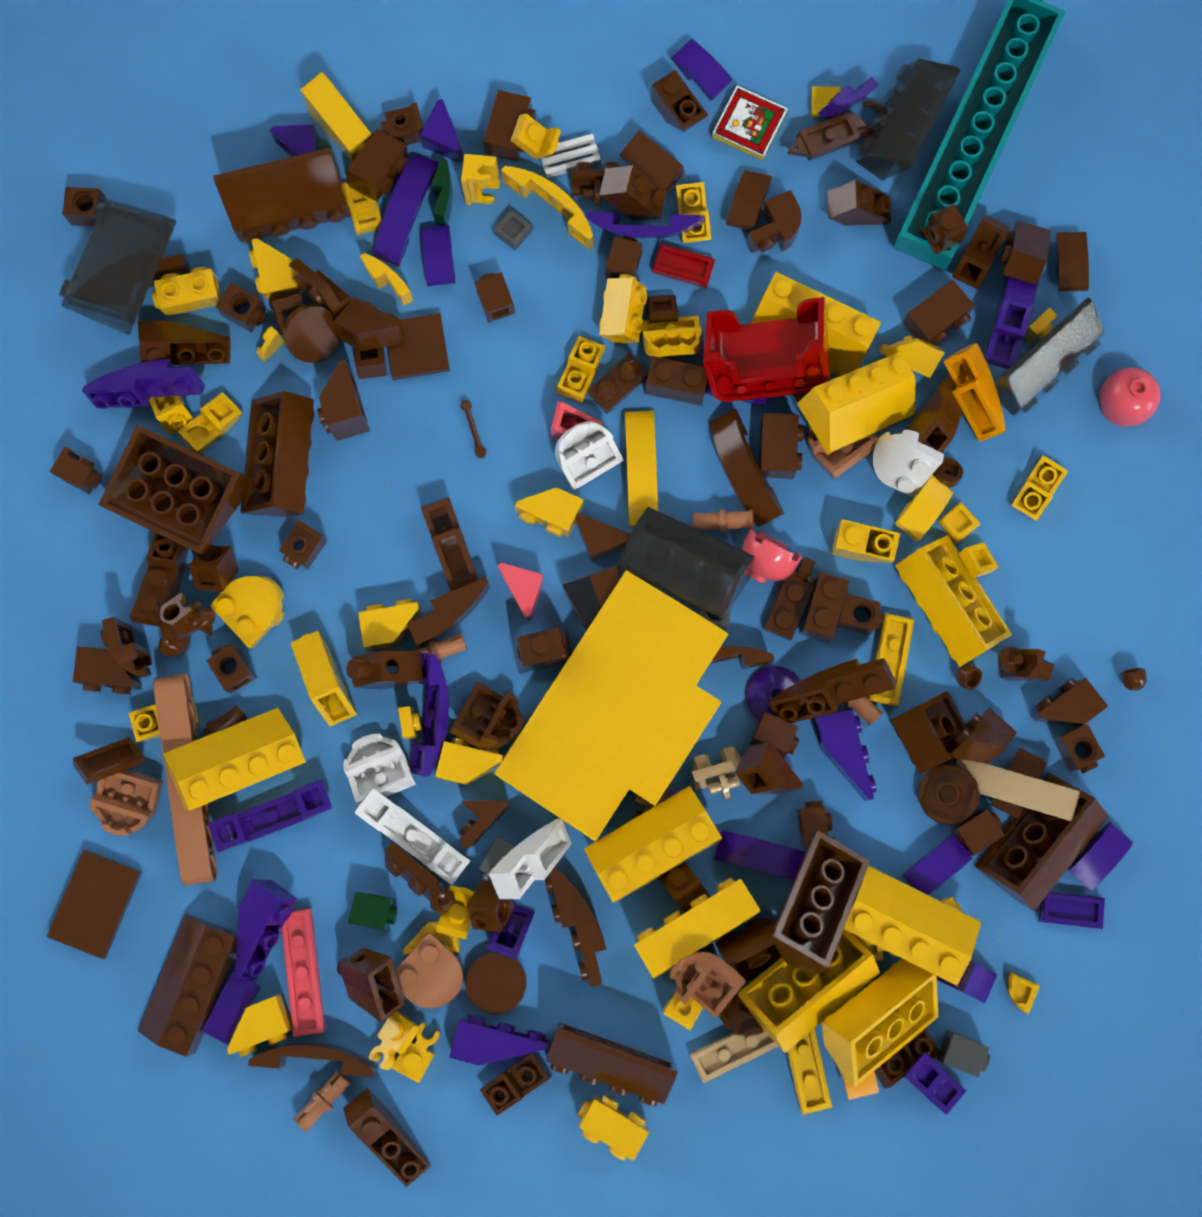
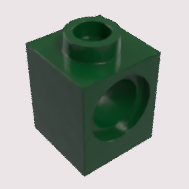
(373, 911)

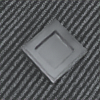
(513, 229)

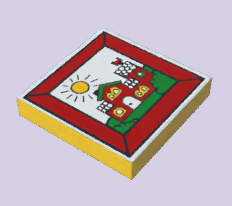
(749, 123)

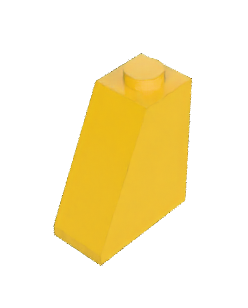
(335, 116)
(323, 679)

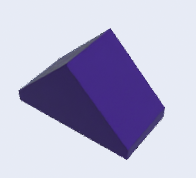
(440, 135)
(296, 138)
(513, 934)
(974, 982)

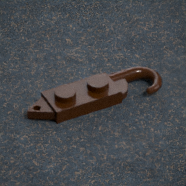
(832, 134)

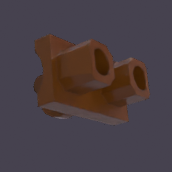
(588, 181)
(1024, 664)

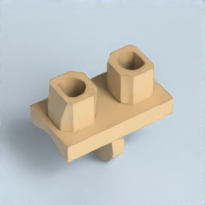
(719, 776)

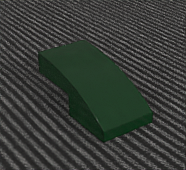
(443, 189)

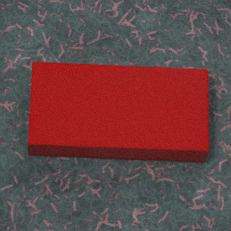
(683, 265)

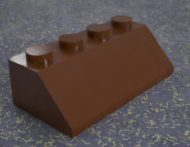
(278, 455)
(1040, 848)
(819, 904)
(189, 985)
(612, 1064)

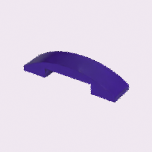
(403, 209)
(678, 225)
(436, 715)
(270, 816)
(759, 855)

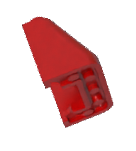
(767, 356)

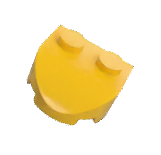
(672, 337)
(250, 607)

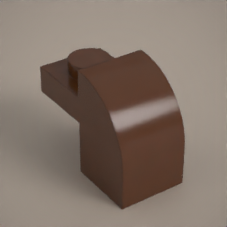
(783, 221)
(981, 251)

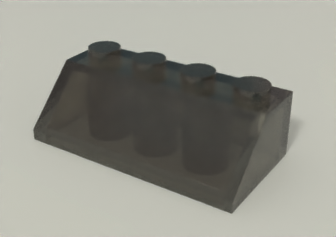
(906, 117)
(1050, 358)
(686, 562)

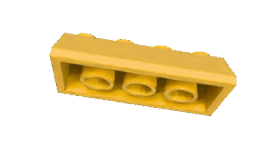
(848, 329)
(860, 402)
(952, 600)
(233, 759)
(652, 844)
(913, 925)
(696, 928)
(793, 1003)
(880, 1020)

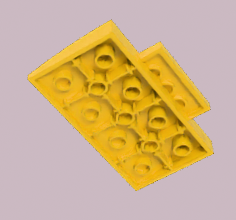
(618, 709)

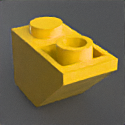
(274, 272)
(551, 509)
(864, 543)
(388, 625)
(465, 764)
(259, 1023)

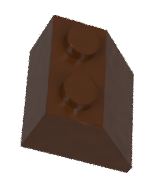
(341, 405)
(930, 731)
(751, 948)

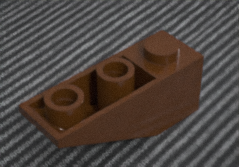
(181, 344)
(938, 417)
(385, 1137)

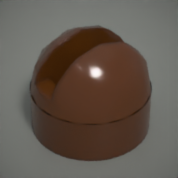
(968, 676)
(1134, 678)

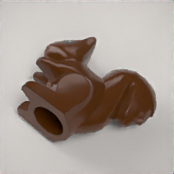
(180, 622)

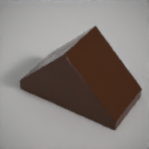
(599, 537)

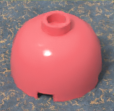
(1129, 396)
(771, 557)

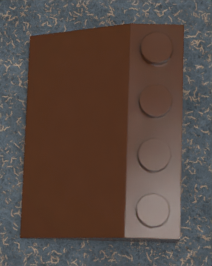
(283, 195)
(173, 490)

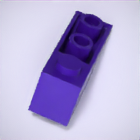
(841, 744)
(259, 924)
(486, 1043)

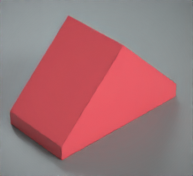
(567, 417)
(524, 586)

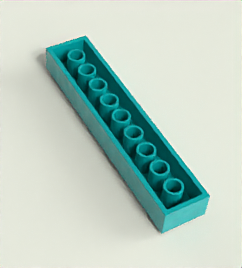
(982, 122)

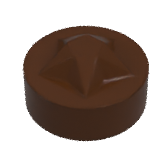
(949, 472)

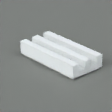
(567, 146)

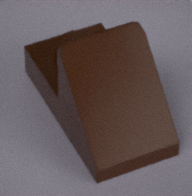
(488, 813)

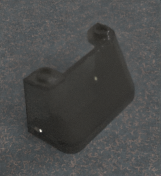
(117, 264)

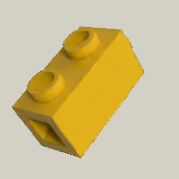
(186, 292)
(623, 309)
(607, 1123)

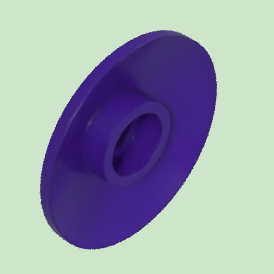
(763, 683)

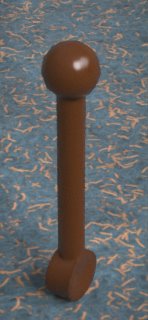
(480, 451)

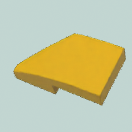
(919, 354)

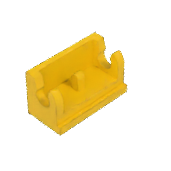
(477, 174)

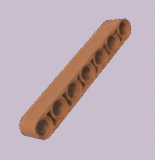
(191, 827)

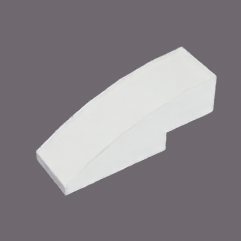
(530, 860)

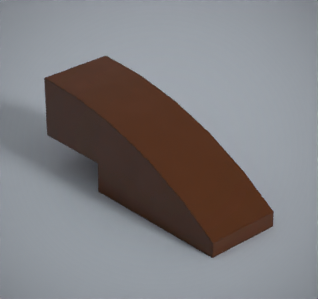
(449, 543)
(449, 612)

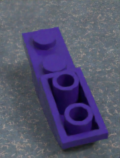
(1011, 322)
(138, 382)

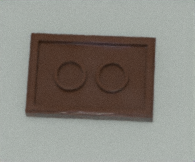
(94, 904)

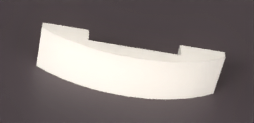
(412, 836)

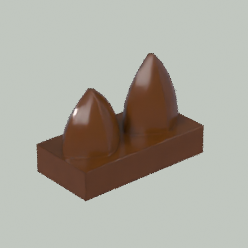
(618, 383)

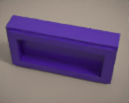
(1072, 910)

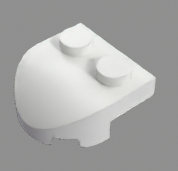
(586, 453)
(904, 461)
(378, 765)

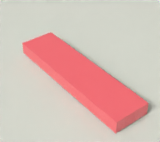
(303, 974)

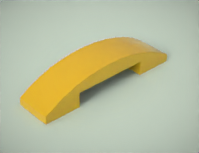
(525, 181)
(640, 463)

